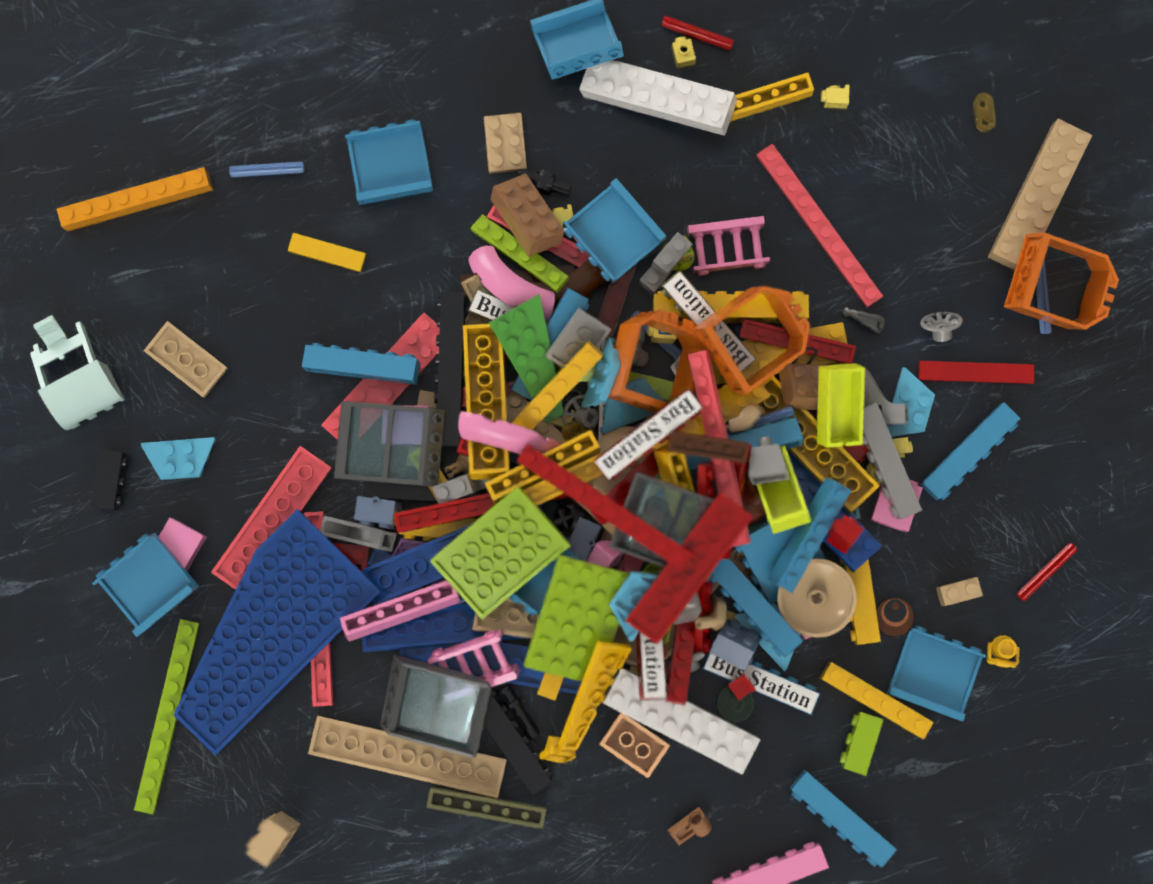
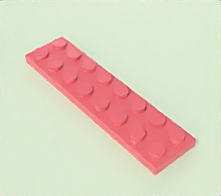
(417, 341)
(287, 494)

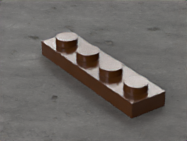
(708, 446)

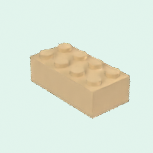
(273, 838)

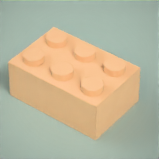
(634, 744)

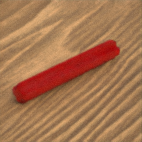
(697, 33)
(1047, 571)

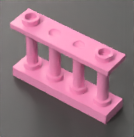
(734, 227)
(505, 673)

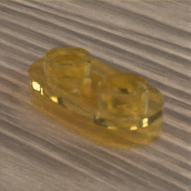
(984, 113)
(576, 430)

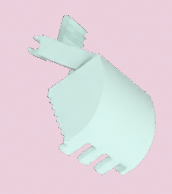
(80, 392)

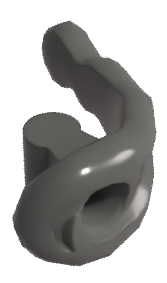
(871, 321)

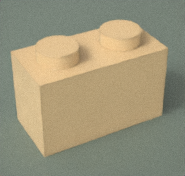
(959, 591)

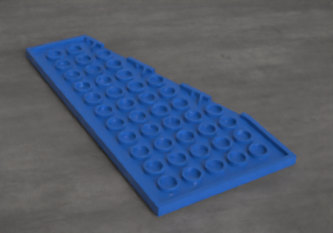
(272, 628)

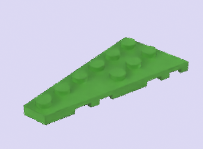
(526, 342)

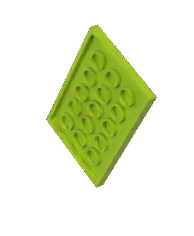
(500, 552)
(574, 617)

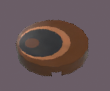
(894, 616)

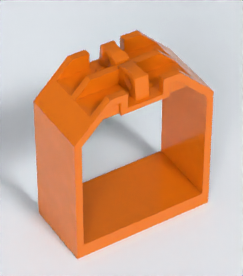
(1028, 272)
(786, 313)
(626, 345)

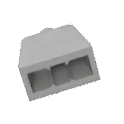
(767, 463)

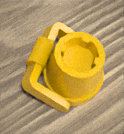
(1003, 649)
(554, 753)

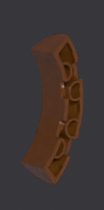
(581, 280)

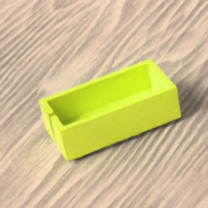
(840, 405)
(784, 500)

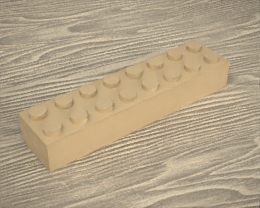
(1041, 190)

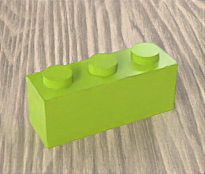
(861, 743)

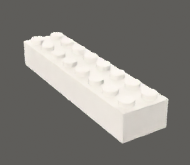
(660, 95)
(685, 723)

